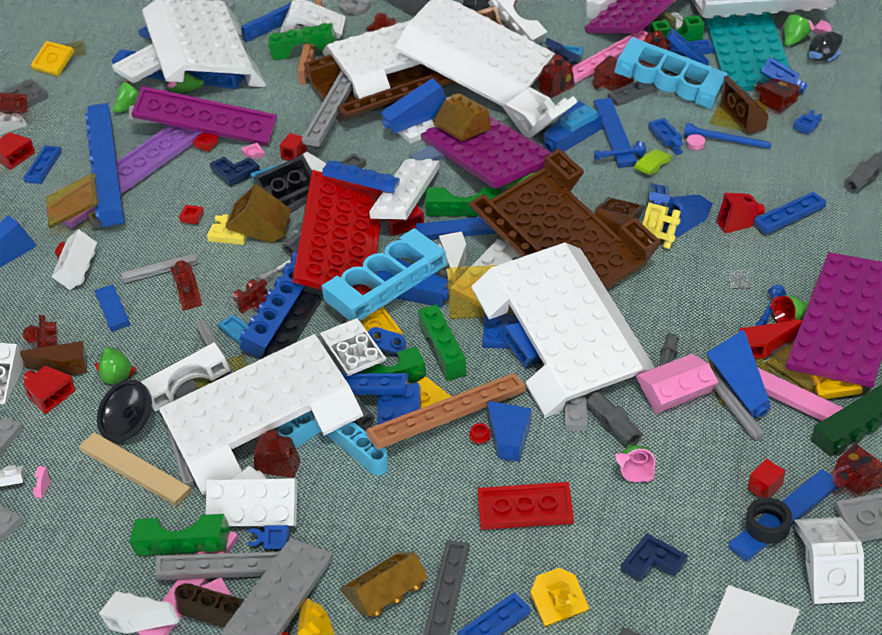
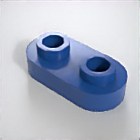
(387, 339)

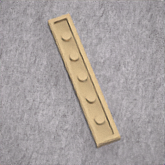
(135, 469)

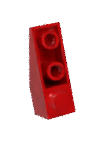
(769, 337)

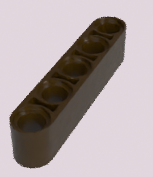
(206, 604)

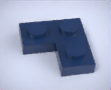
(559, 49)
(231, 172)
(651, 553)

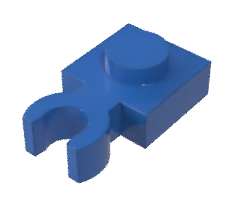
(807, 124)
(273, 537)

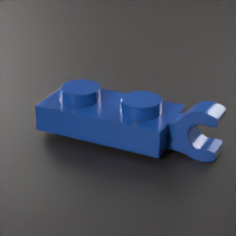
(777, 70)
(666, 134)

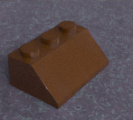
(742, 107)

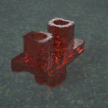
(380, 21)
(251, 298)
(43, 334)

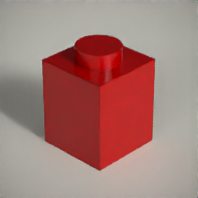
(292, 147)
(766, 479)

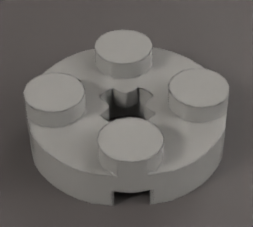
(357, 7)

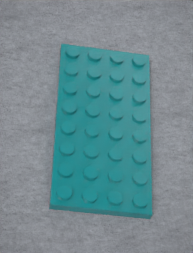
(745, 45)

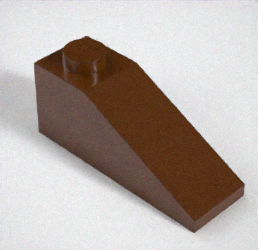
(66, 358)

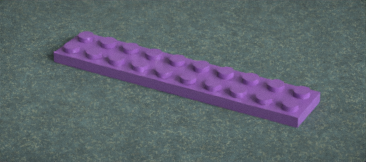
(145, 160)

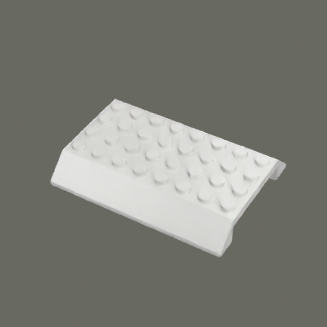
(725, 8)
(198, 38)
(473, 50)
(369, 58)
(567, 321)
(255, 401)

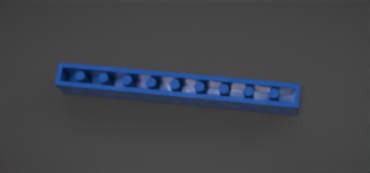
(104, 164)

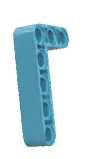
(348, 437)

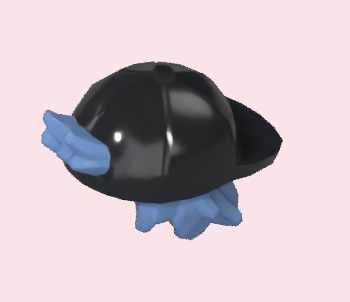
(825, 46)

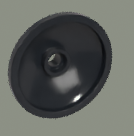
(124, 410)

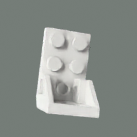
(311, 15)
(534, 111)
(832, 560)

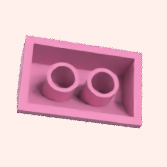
(677, 382)

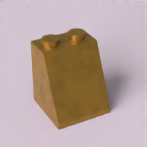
(259, 215)

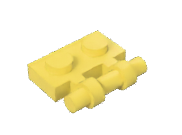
(654, 221)
(220, 234)

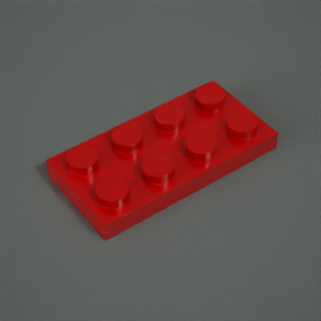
(525, 505)

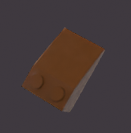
(617, 212)

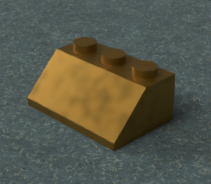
(462, 117)
(385, 583)

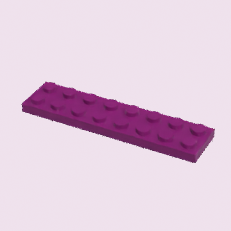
(204, 116)

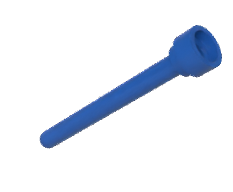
(690, 129)

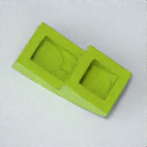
(652, 161)

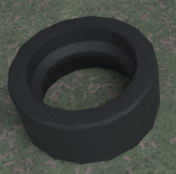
(767, 534)

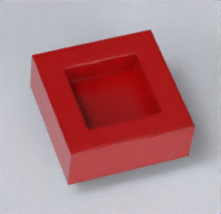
(205, 141)
(191, 214)

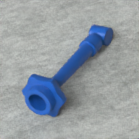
(639, 149)
(775, 290)

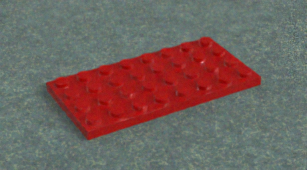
(335, 231)

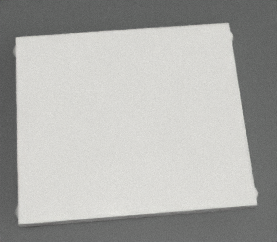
(752, 615)

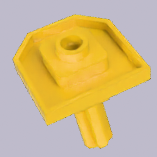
(557, 596)

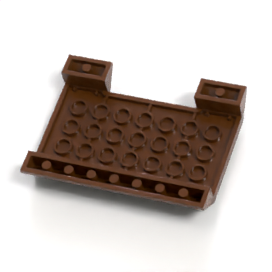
(325, 70)
(546, 214)

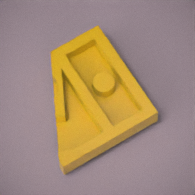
(314, 620)

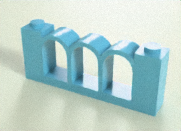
(703, 94)
(412, 245)

